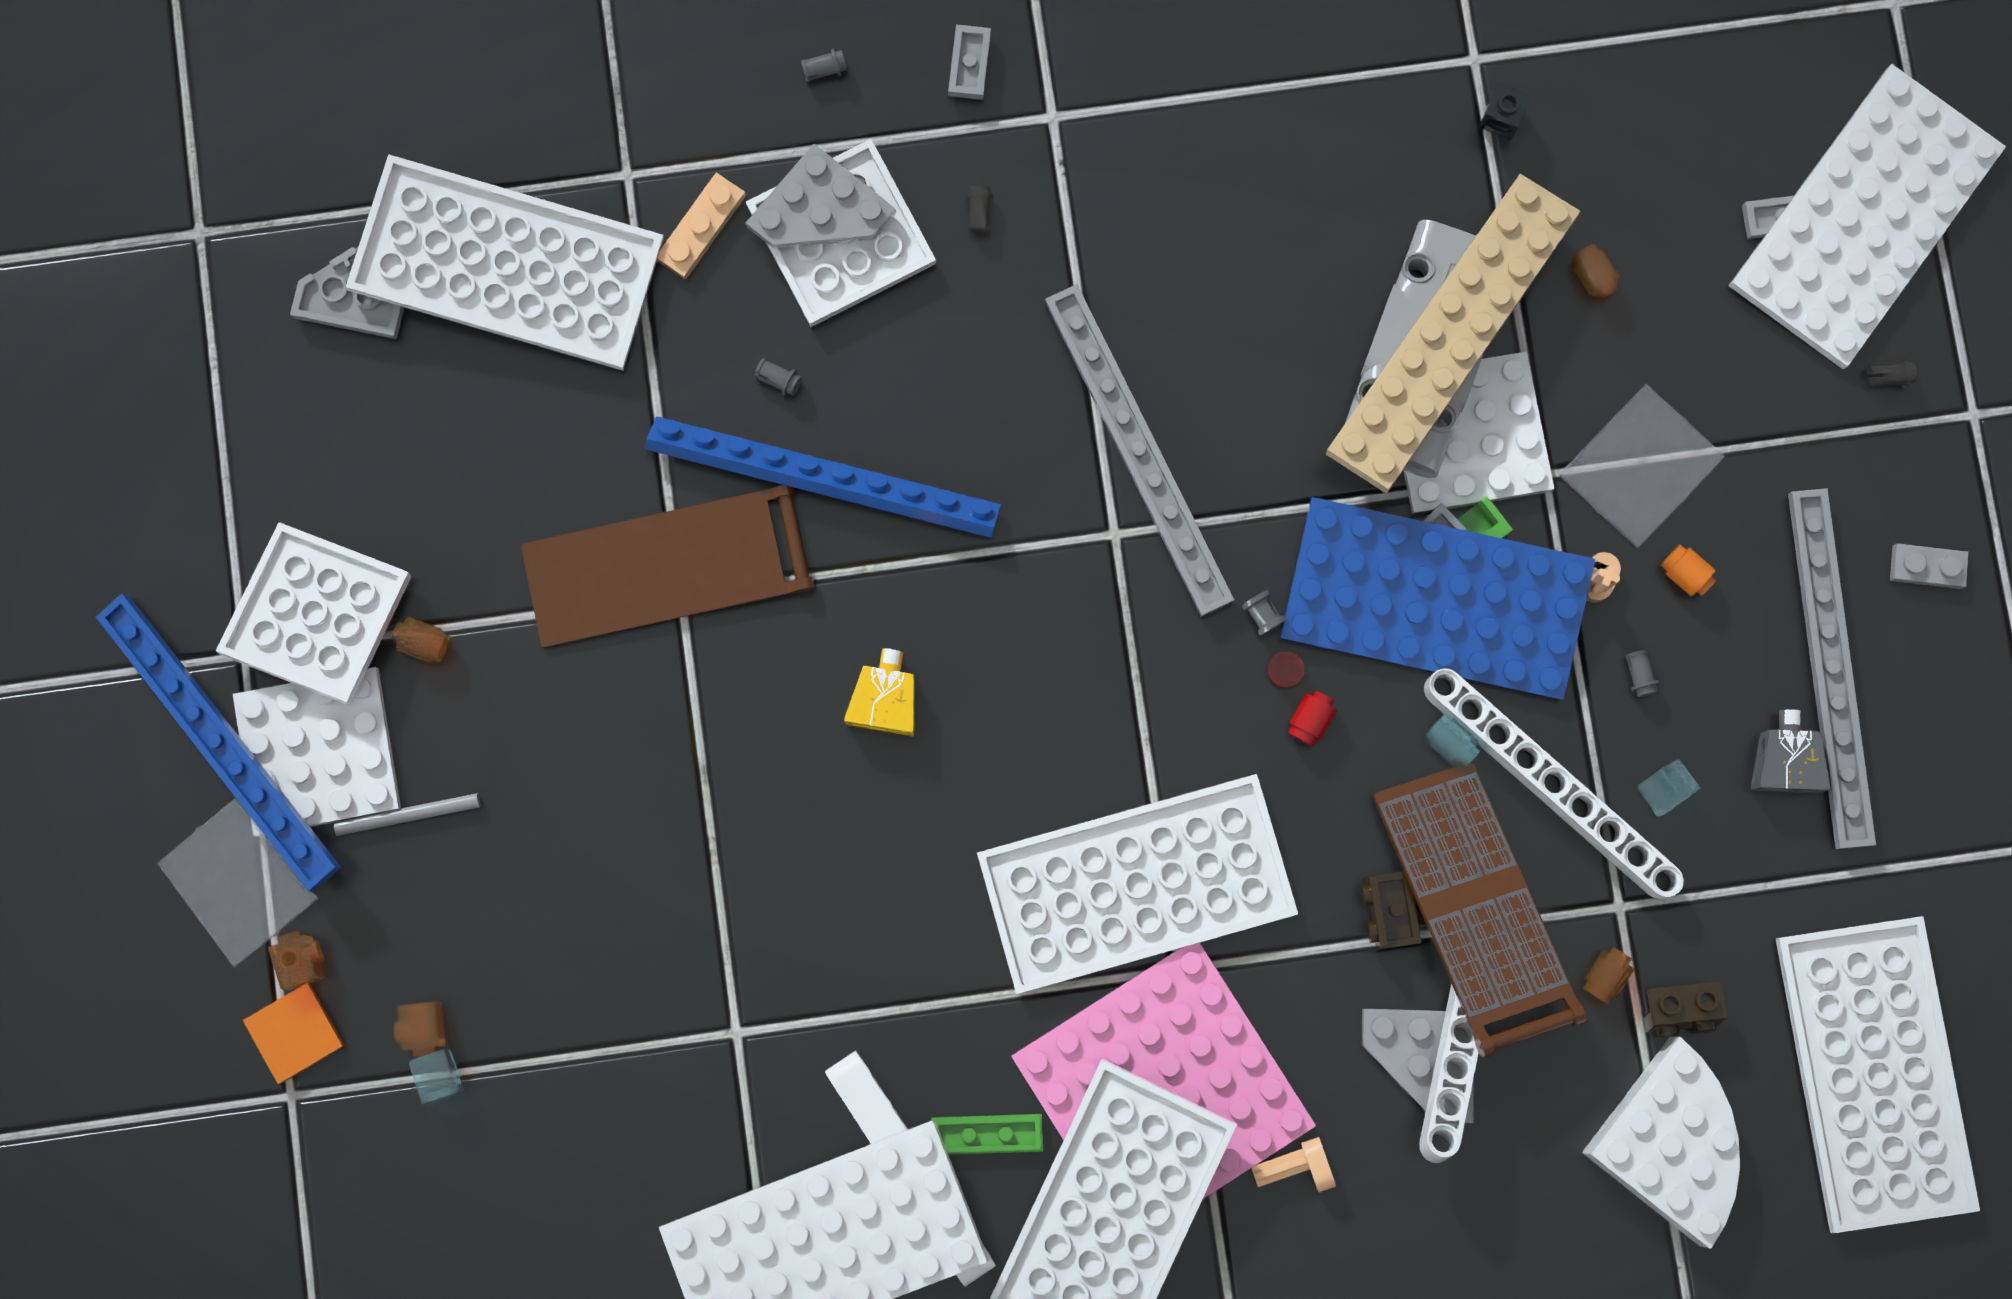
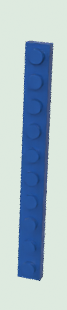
(823, 476)
(218, 742)

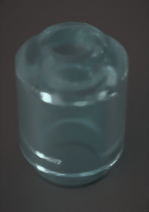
(1453, 741)

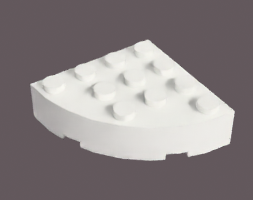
(1675, 1143)

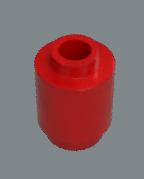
(1312, 718)

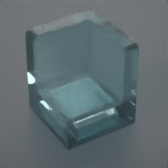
(1668, 787)
(436, 1076)

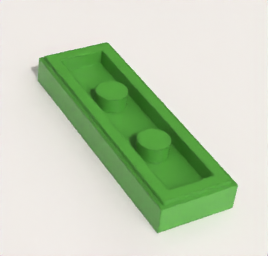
(991, 1133)

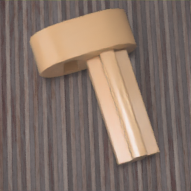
(1603, 580)
(1308, 1158)

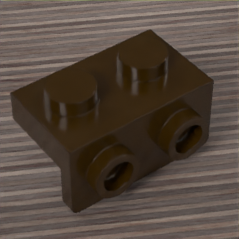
(1391, 910)
(1685, 1007)

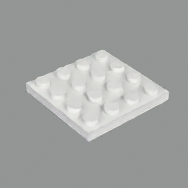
(848, 272)
(1494, 446)
(314, 613)
(322, 752)

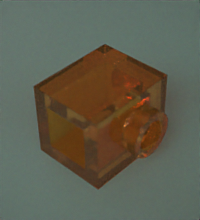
(420, 1028)

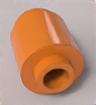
(1689, 570)

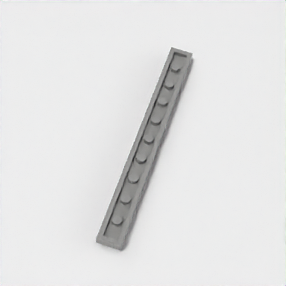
(1139, 450)
(1831, 668)

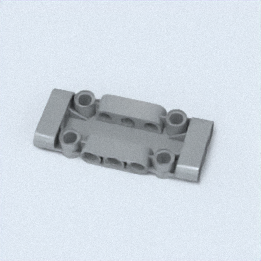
(1434, 253)

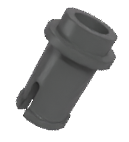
(824, 65)
(778, 377)
(1642, 673)

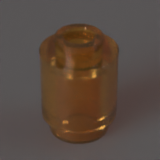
(1596, 271)
(420, 640)
(1608, 975)

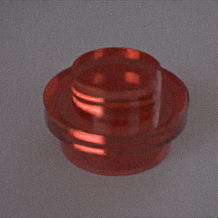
(1286, 669)

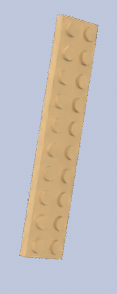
(1452, 333)

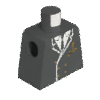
(1790, 758)

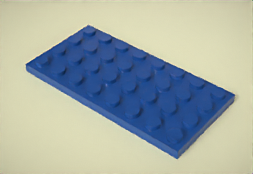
(1437, 598)

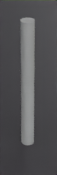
(407, 814)

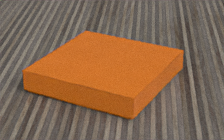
(293, 1033)

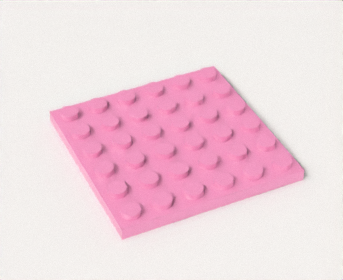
(1184, 1035)

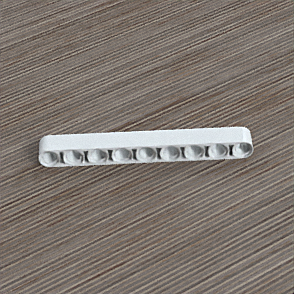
(1570, 787)

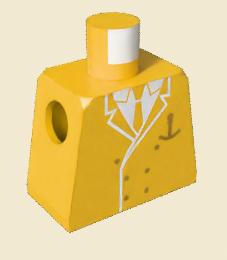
(884, 697)

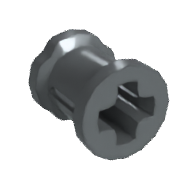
(1264, 612)

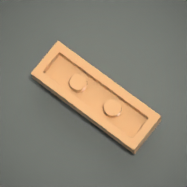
(700, 226)

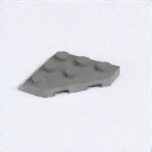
(819, 206)
(326, 301)
(1408, 1049)

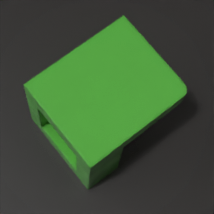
(1485, 520)

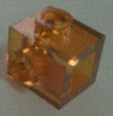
(296, 960)

